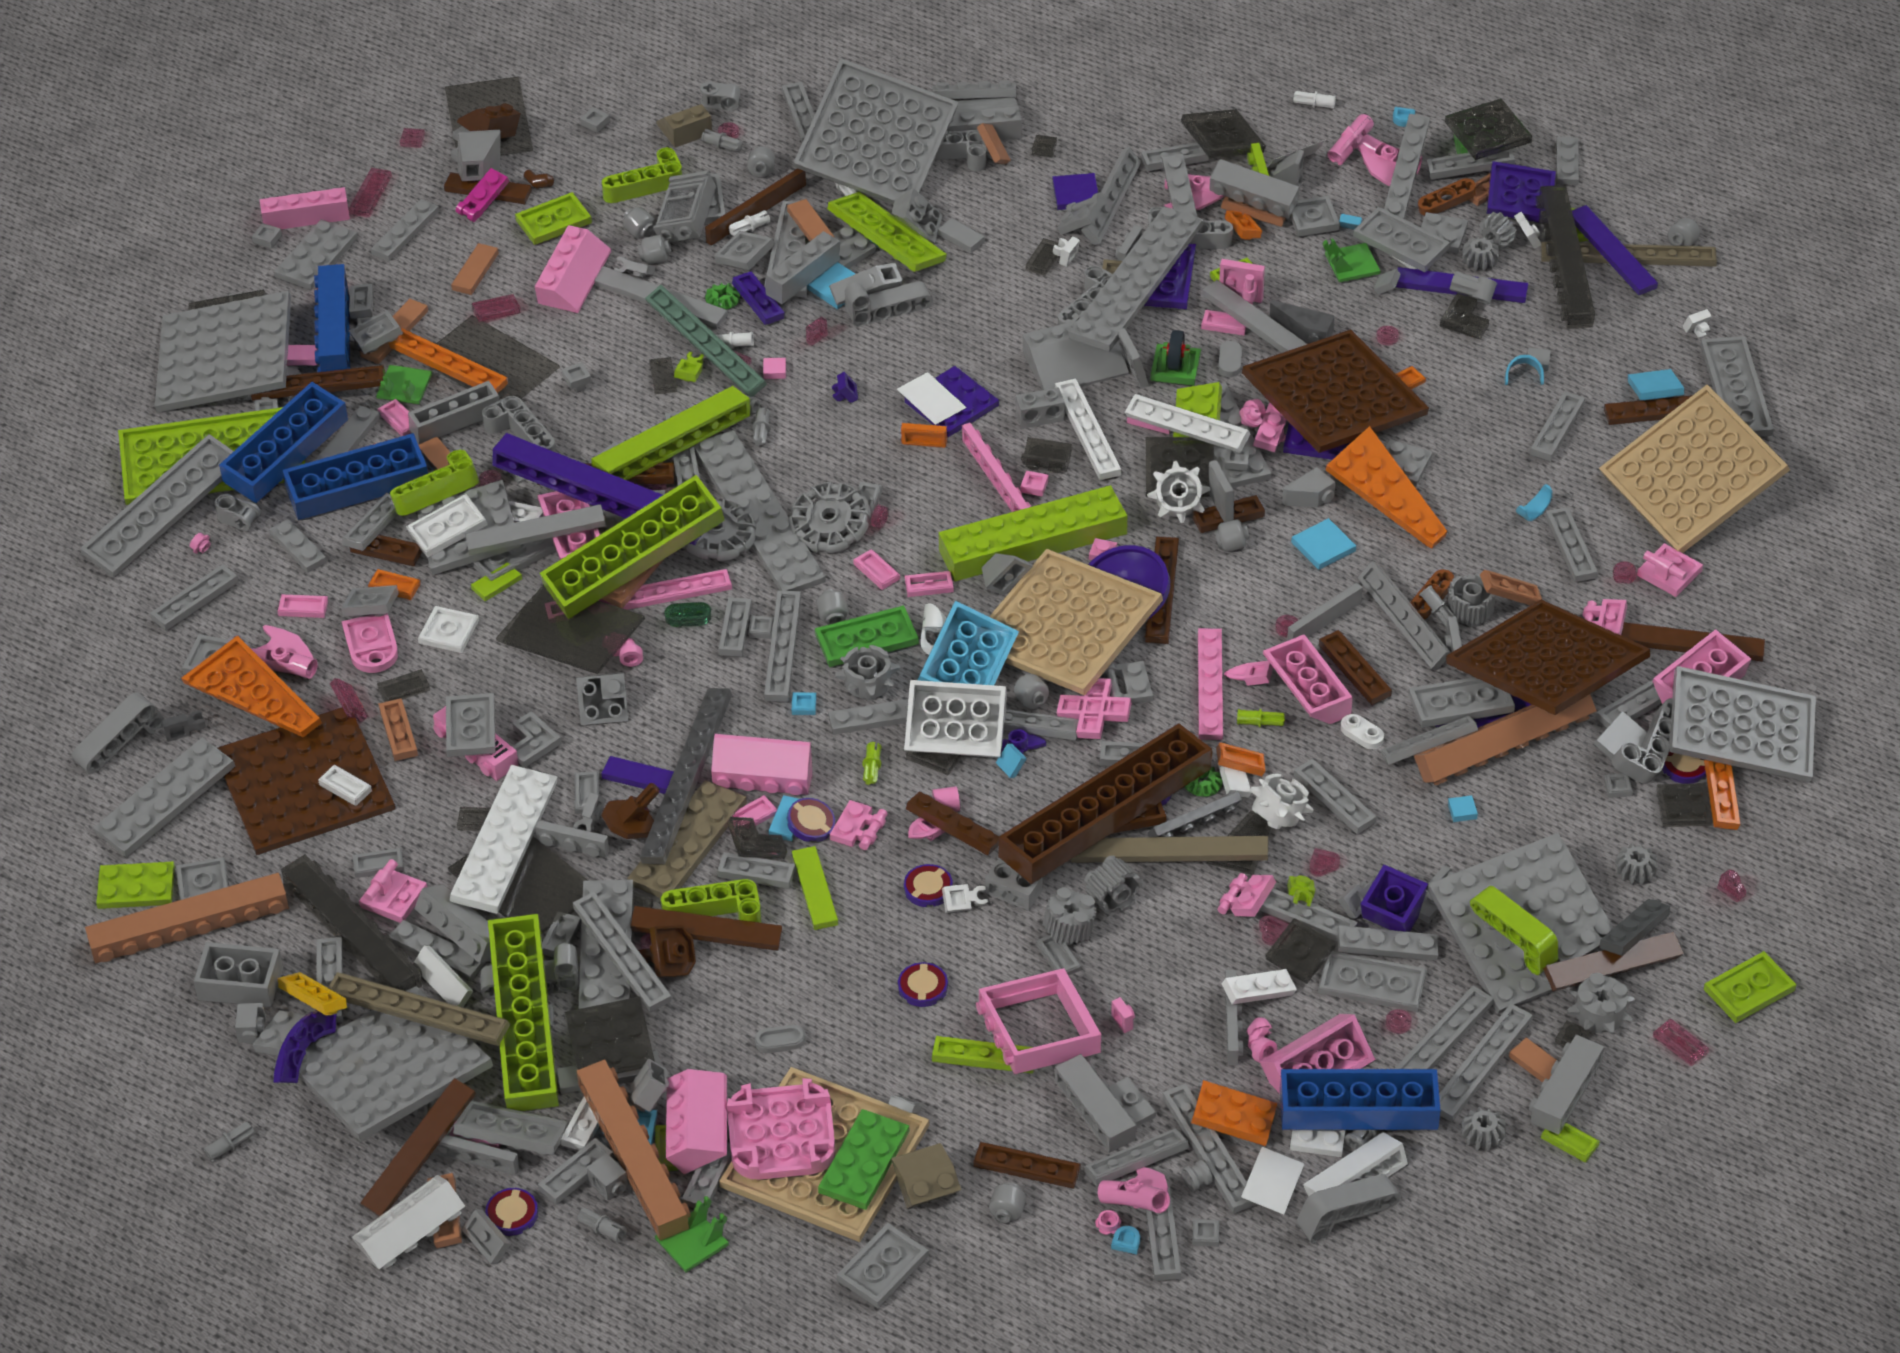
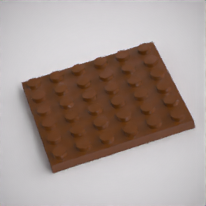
(1334, 390)
(1548, 657)
(279, 783)

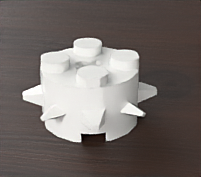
(1166, 487)
(1281, 801)

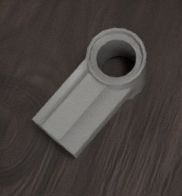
(1478, 288)

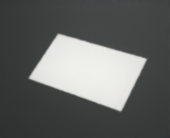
(1307, 151)
(931, 398)
(1272, 1180)

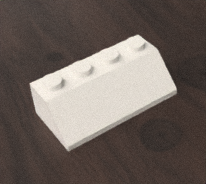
(409, 1222)

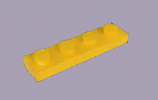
(312, 993)

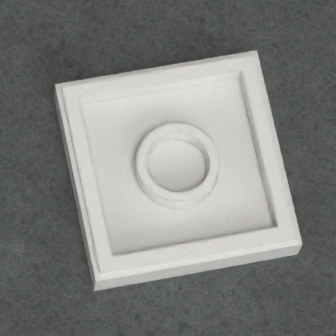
(448, 629)

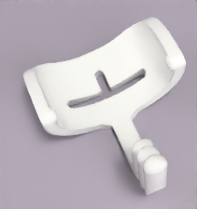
(932, 622)

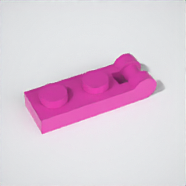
(482, 195)

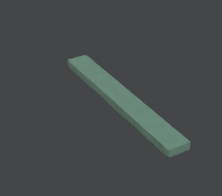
(705, 341)

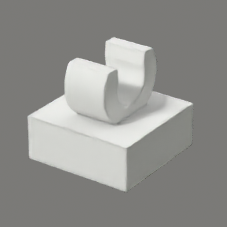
(1067, 250)
(1698, 323)

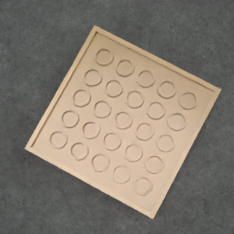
(1694, 469)
(1072, 620)
(800, 1194)

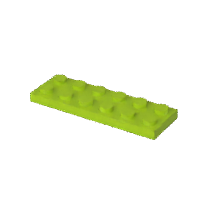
(886, 231)

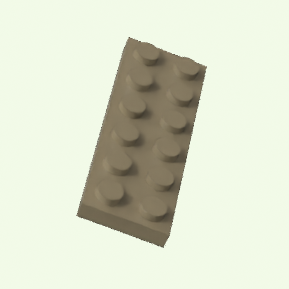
(699, 831)

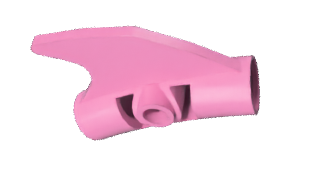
(1350, 139)
(1379, 158)
(1201, 192)
(287, 653)
(1144, 1191)

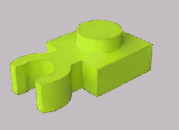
(689, 369)
(1301, 888)

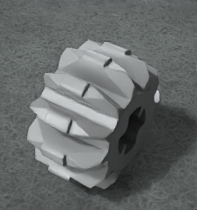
(1498, 228)
(1480, 253)
(1636, 864)
(1483, 1128)

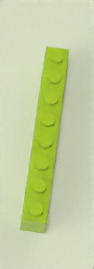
(674, 434)

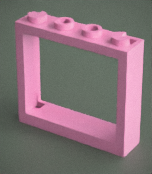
(1032, 988)

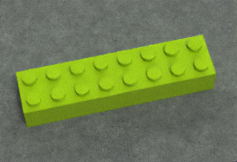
(1032, 530)
(632, 546)
(523, 1001)

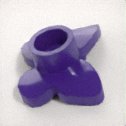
(1023, 741)

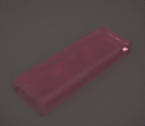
(370, 192)

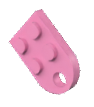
(371, 639)

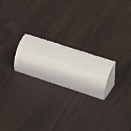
(1374, 1158)

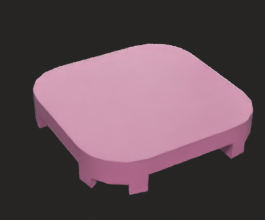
(781, 1130)

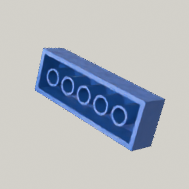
(333, 318)
(283, 442)
(353, 476)
(1359, 1099)

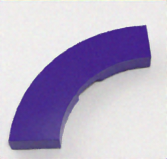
(292, 1051)

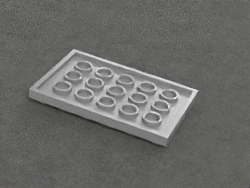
(1742, 724)

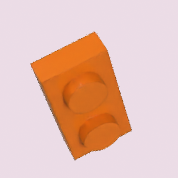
(1243, 225)

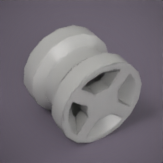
(1196, 1175)

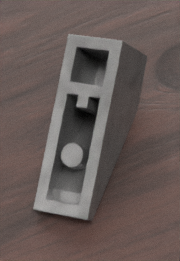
(1302, 322)

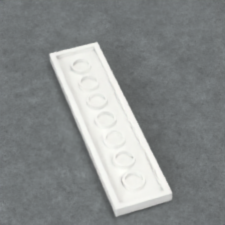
(503, 839)

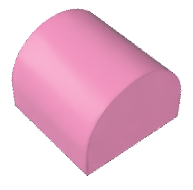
(948, 797)

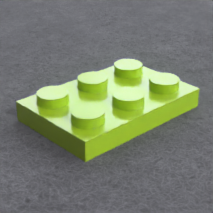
(552, 218)
(1200, 399)
(135, 885)
(1749, 987)

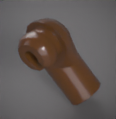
(539, 180)

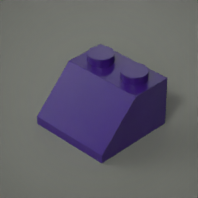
(1394, 900)

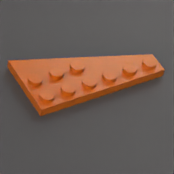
(1378, 479)
(248, 683)

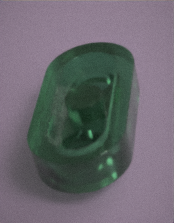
(688, 614)

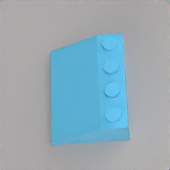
(968, 648)

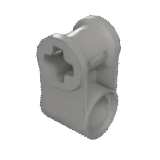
(721, 96)
(235, 512)

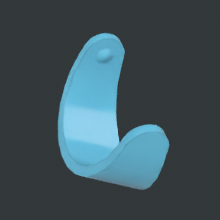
(1527, 359)
(1536, 505)

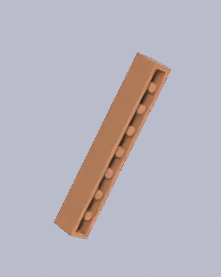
(1497, 739)
(187, 918)
(633, 1150)

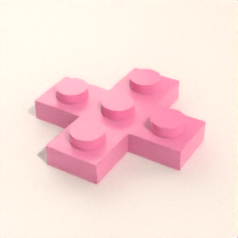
(1094, 709)

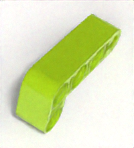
(642, 180)
(436, 485)
(716, 899)
(1518, 926)

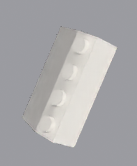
(955, 718)

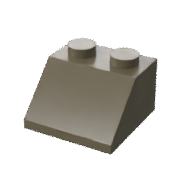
(685, 125)
(925, 1175)

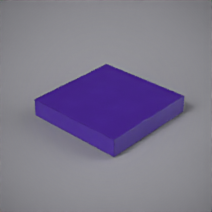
(1073, 188)

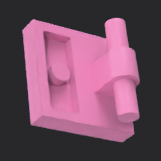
(1243, 279)
(1669, 569)
(392, 893)

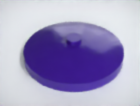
(1137, 566)

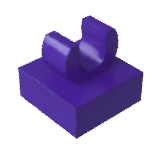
(845, 388)

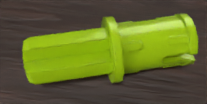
(1260, 718)
(871, 763)

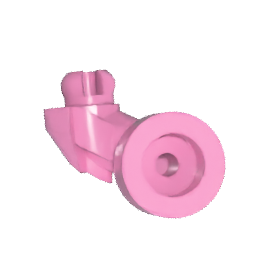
(1252, 413)
(630, 653)
(1260, 1046)

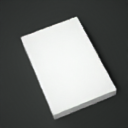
(446, 525)

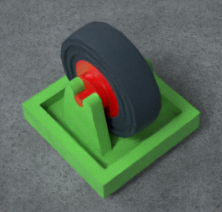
(1175, 361)

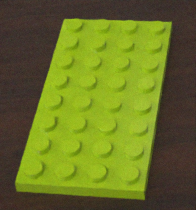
(154, 449)

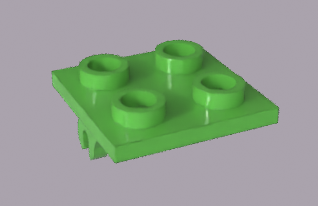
(1350, 261)
(404, 384)
(699, 1241)

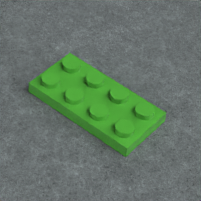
(884, 629)
(863, 1159)

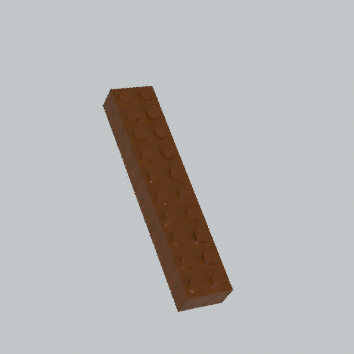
(1104, 803)

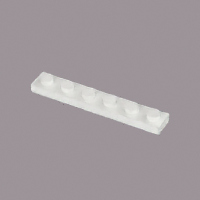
(1187, 423)
(1088, 430)

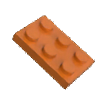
(1234, 1113)

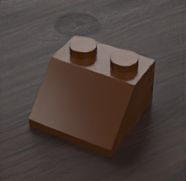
(492, 118)

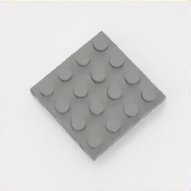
(496, 509)

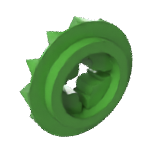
(726, 301)
(1206, 787)

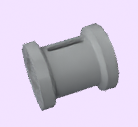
(1359, 1137)

